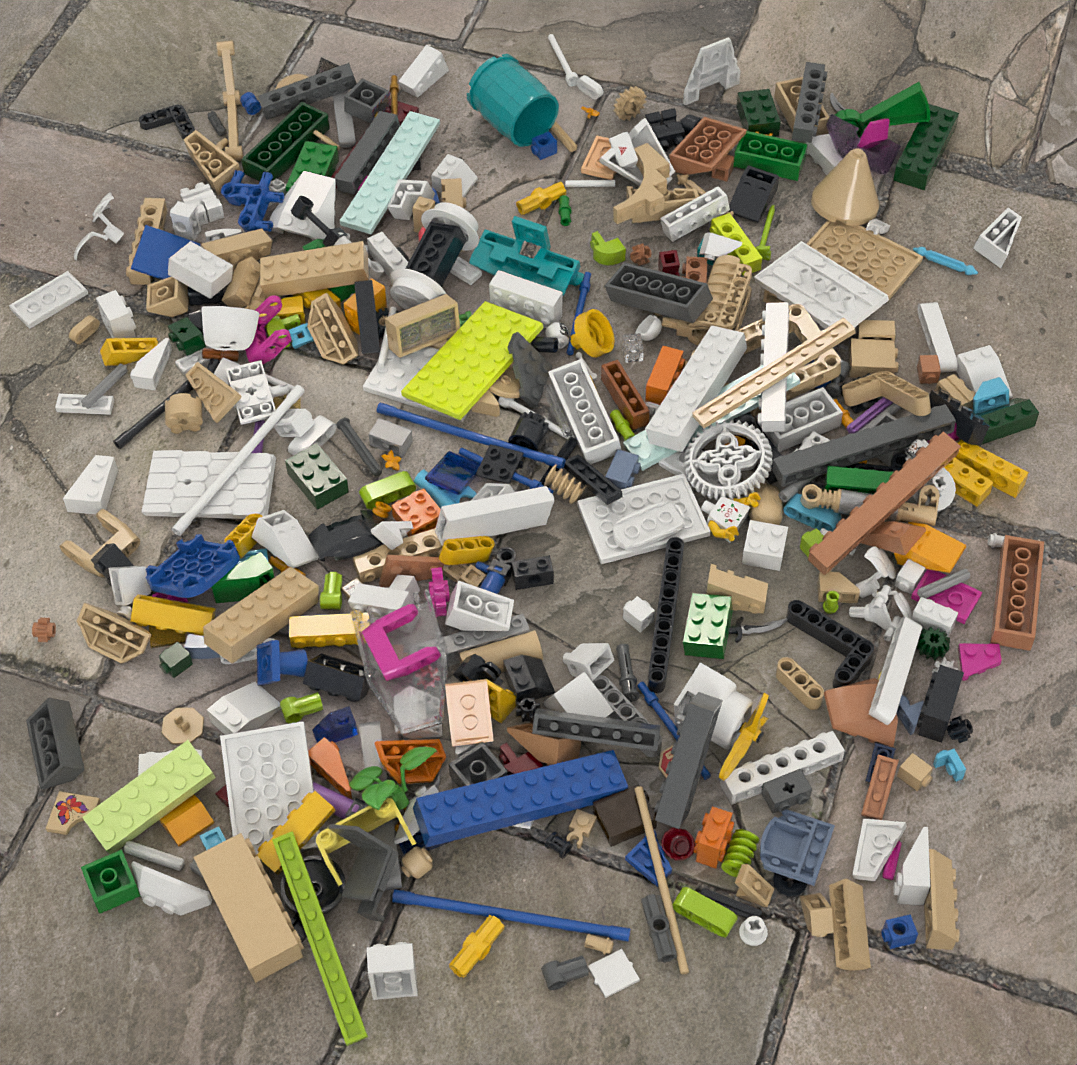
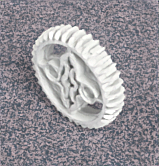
(728, 460)

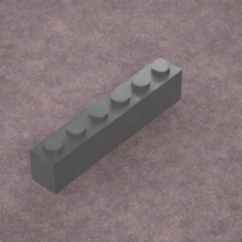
(367, 152)
(596, 729)

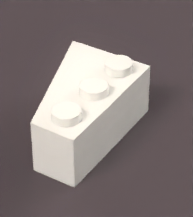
(823, 152)

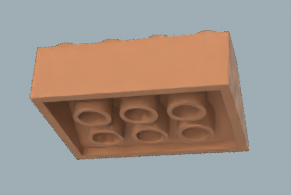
(705, 146)

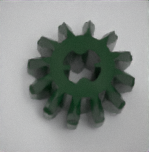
(933, 643)

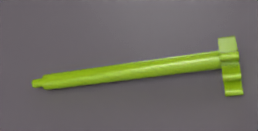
(764, 250)

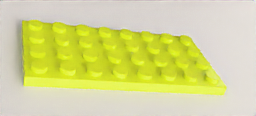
(470, 361)

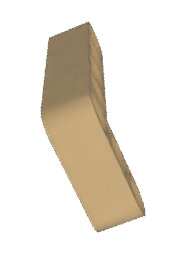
(890, 387)

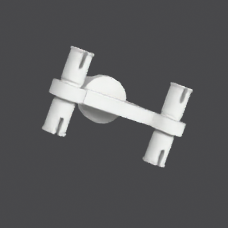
(878, 613)

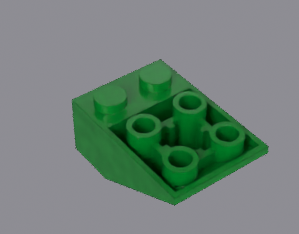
(243, 579)

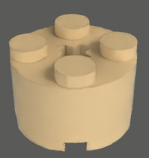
(183, 413)

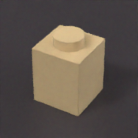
(915, 772)

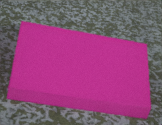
(874, 133)

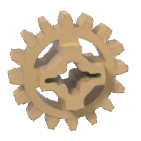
(630, 103)

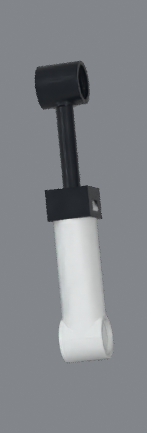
(303, 208)

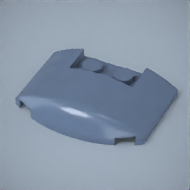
(795, 846)

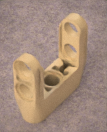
(123, 537)

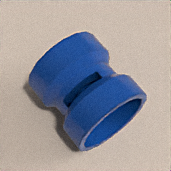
(250, 103)

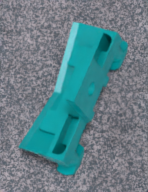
(546, 268)

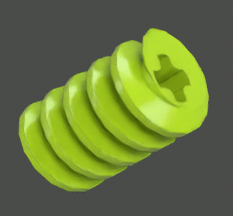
(740, 851)

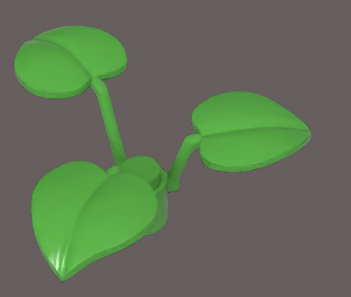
(376, 794)

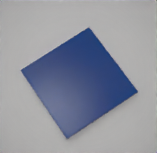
(155, 250)

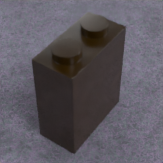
(621, 817)

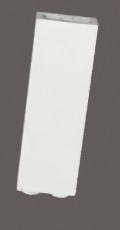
(495, 514)

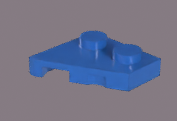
(642, 861)

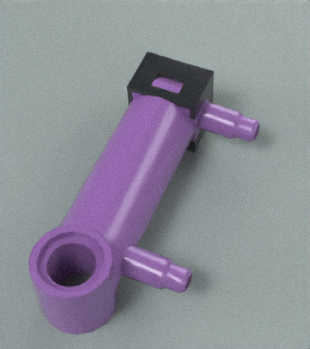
(344, 806)

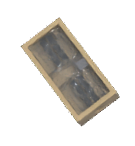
(422, 325)

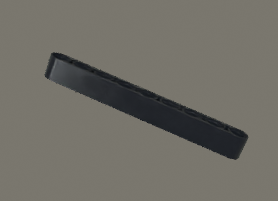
(669, 588)

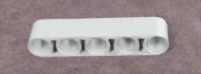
(937, 336)

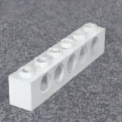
(813, 761)

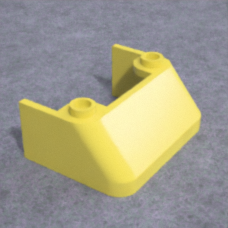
(366, 819)

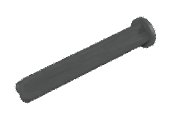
(344, 425)

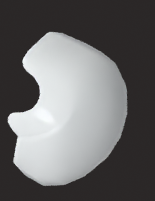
(649, 328)

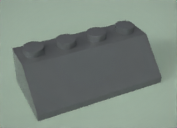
(54, 743)

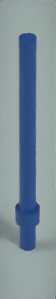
(584, 289)
(517, 477)
(652, 700)

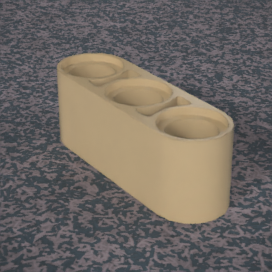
(801, 691)

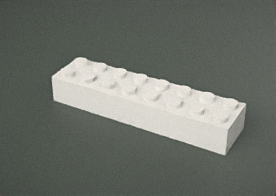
(696, 386)

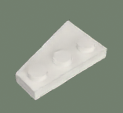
(875, 846)

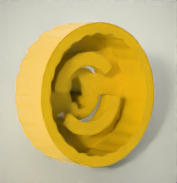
(593, 333)

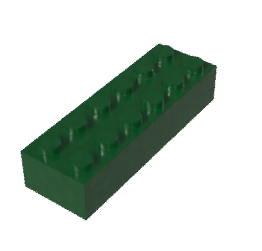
(284, 142)
(926, 148)

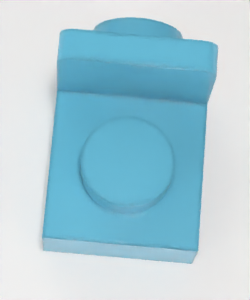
(952, 763)

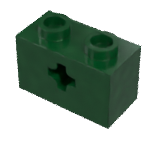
(186, 336)

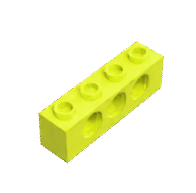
(747, 253)

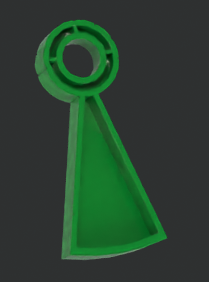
(902, 108)

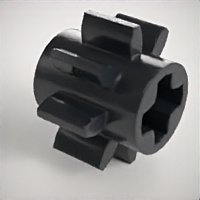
(527, 709)
(960, 729)

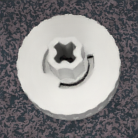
(946, 486)

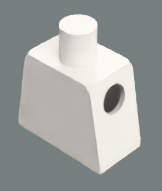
(128, 583)
(589, 658)

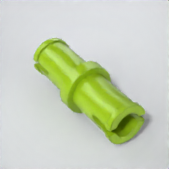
(622, 425)

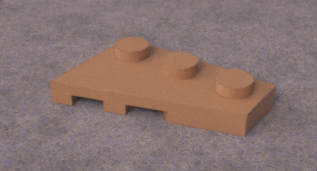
(414, 566)

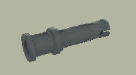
(627, 680)

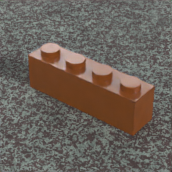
(625, 394)

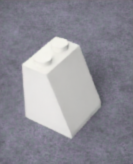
(579, 697)

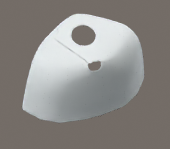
(229, 324)

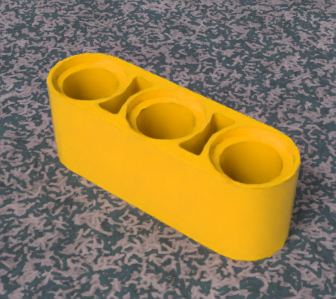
(243, 535)
(466, 550)

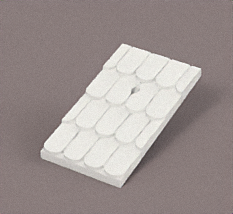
(820, 286)
(182, 477)

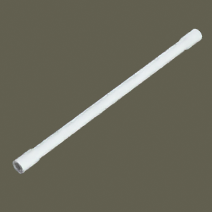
(183, 523)

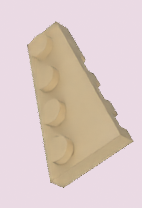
(213, 392)

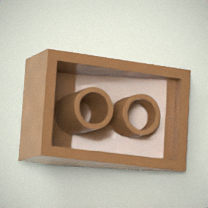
(545, 748)

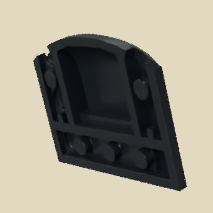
(346, 537)

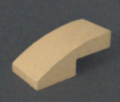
(465, 574)

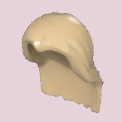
(770, 506)

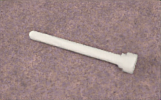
(571, 77)
(509, 402)

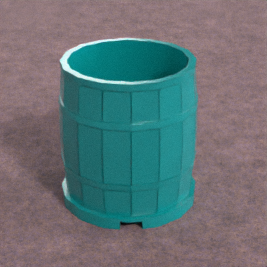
(512, 100)

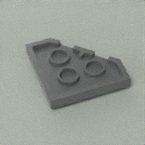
(529, 368)

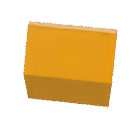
(187, 820)

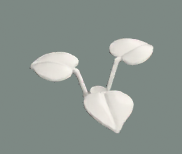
(110, 231)
(885, 567)

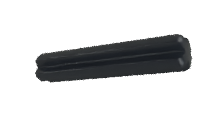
(735, 906)

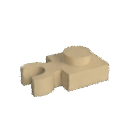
(581, 826)

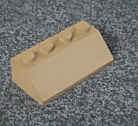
(939, 904)

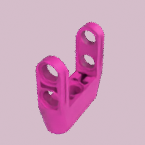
(261, 344)
(383, 651)

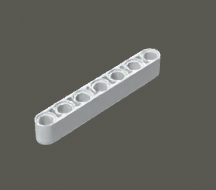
(895, 670)

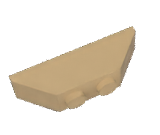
(331, 331)
(112, 633)

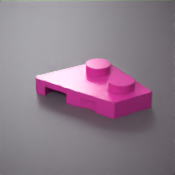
(978, 658)

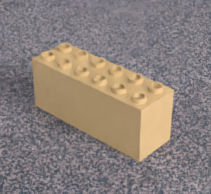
(250, 906)

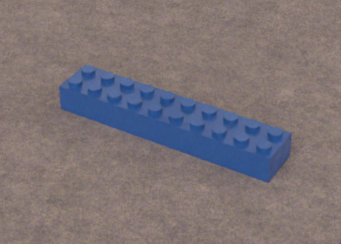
(517, 798)

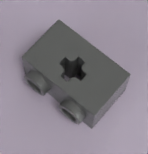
(786, 791)

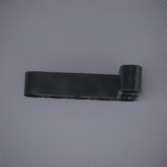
(834, 640)

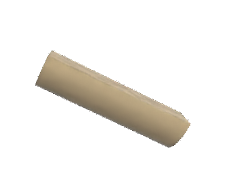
(496, 652)
(849, 925)

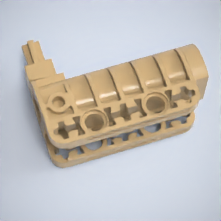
(726, 308)

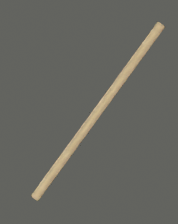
(661, 880)

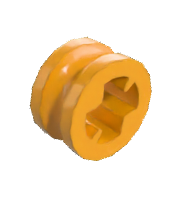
(381, 509)

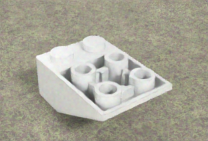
(284, 539)

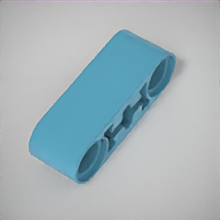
(815, 517)

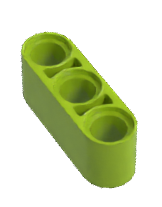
(388, 489)
(704, 912)

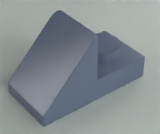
(909, 714)

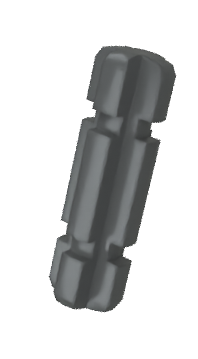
(216, 123)

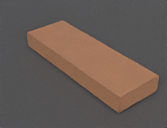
(879, 787)

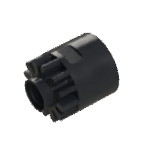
(529, 431)

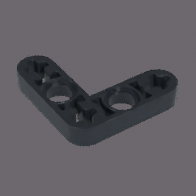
(147, 120)

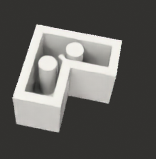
(406, 195)

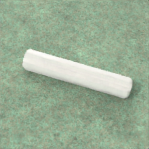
(154, 855)

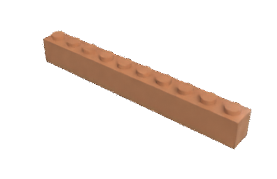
(883, 503)

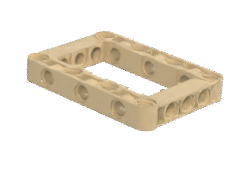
(812, 375)

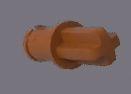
(232, 355)

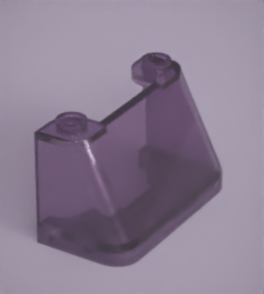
(845, 139)

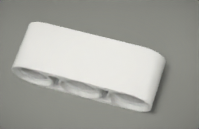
(318, 433)

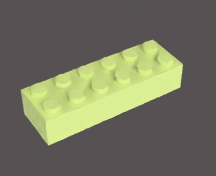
(149, 797)

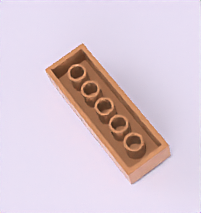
(1017, 593)

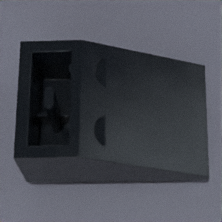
(753, 193)

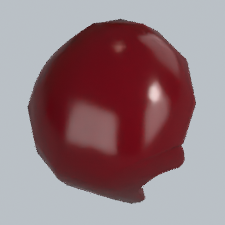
(678, 844)

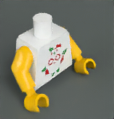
(728, 515)

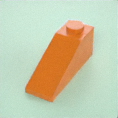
(328, 763)

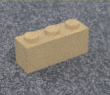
(243, 283)

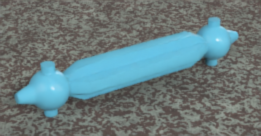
(946, 261)

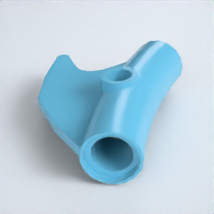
(439, 495)

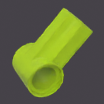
(331, 596)
(294, 709)

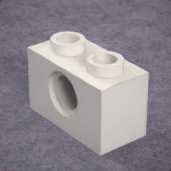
(185, 220)
(294, 423)

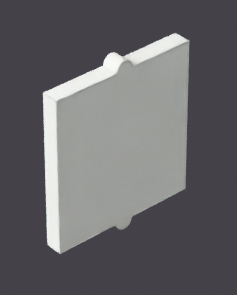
(613, 973)

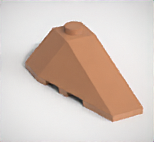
(895, 536)

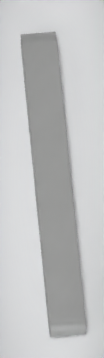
(370, 733)

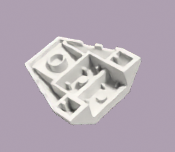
(713, 65)
(321, 192)

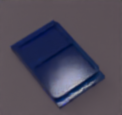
(453, 473)

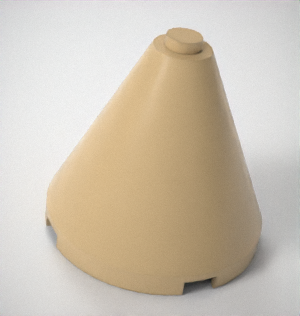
(847, 192)

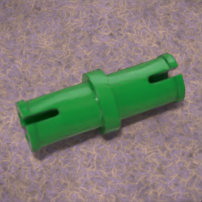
(564, 210)

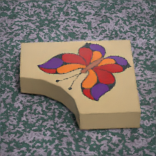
(69, 810)

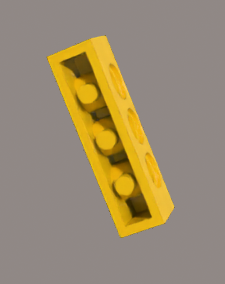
(1004, 474)

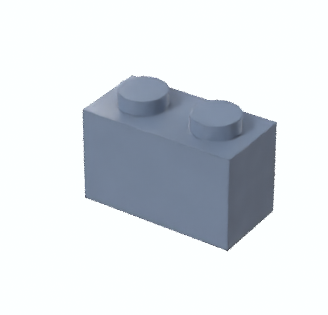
(623, 469)

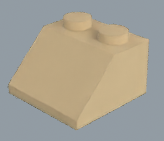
(167, 297)

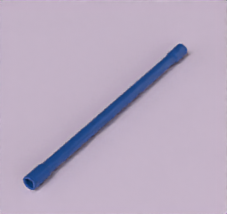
(392, 411)
(411, 898)

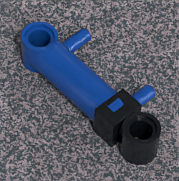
(498, 571)

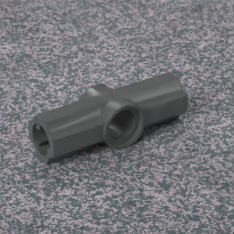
(661, 939)

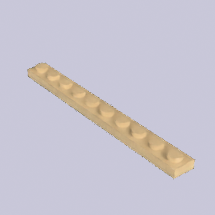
(773, 373)

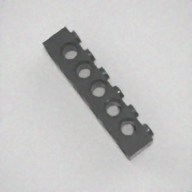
(307, 91)
(809, 101)

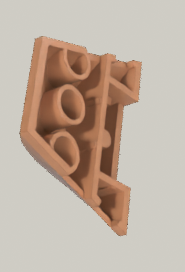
(849, 712)

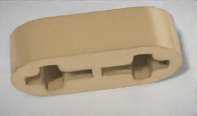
(84, 329)

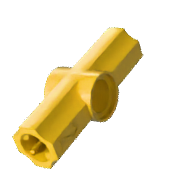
(541, 198)
(476, 946)

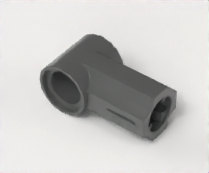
(559, 973)

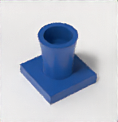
(273, 663)

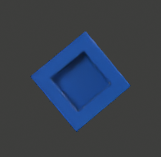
(544, 145)
(905, 925)

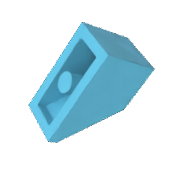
(990, 395)

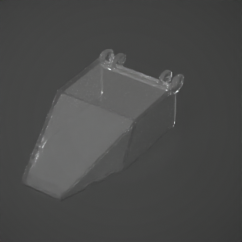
(419, 697)

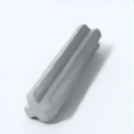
(944, 583)

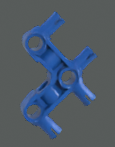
(254, 197)

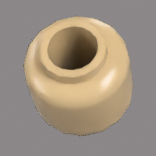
(417, 862)

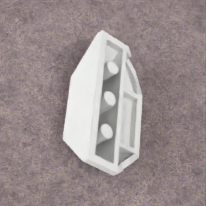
(168, 892)

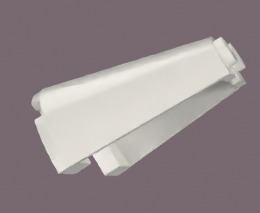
(639, 135)

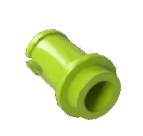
(831, 604)

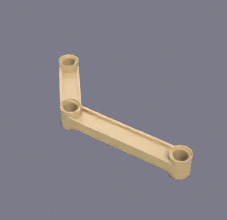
(231, 99)

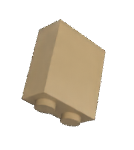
(872, 357)

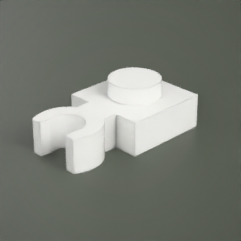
(877, 226)

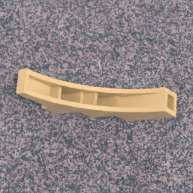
(650, 194)

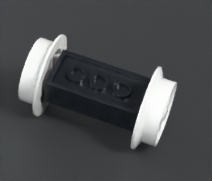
(446, 234)

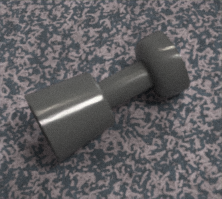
(833, 388)

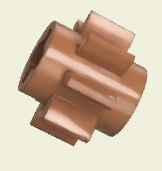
(640, 254)
(44, 629)

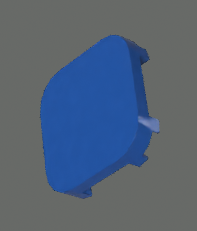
(192, 567)

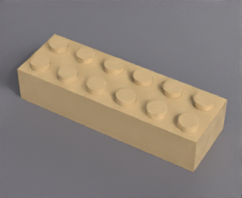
(314, 269)
(260, 614)

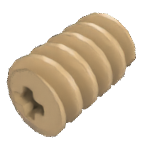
(564, 485)

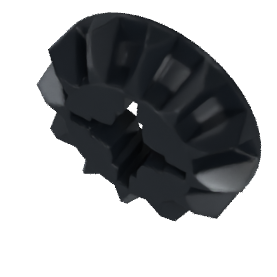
(782, 886)

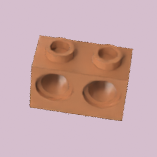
(695, 269)

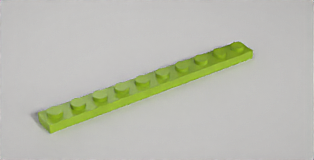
(320, 939)

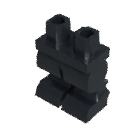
(666, 128)

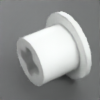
(753, 931)

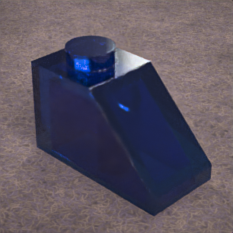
(336, 726)

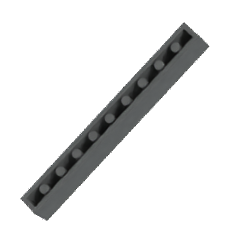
(862, 445)

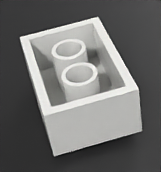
(200, 269)
(392, 971)

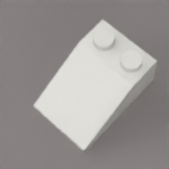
(978, 367)
(478, 609)
(243, 709)
(914, 879)

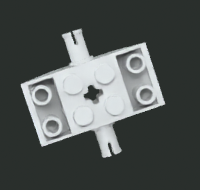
(256, 394)

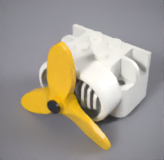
(734, 724)

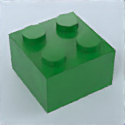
(110, 881)

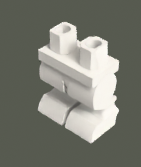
(204, 199)

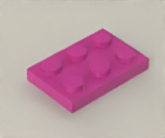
(958, 597)

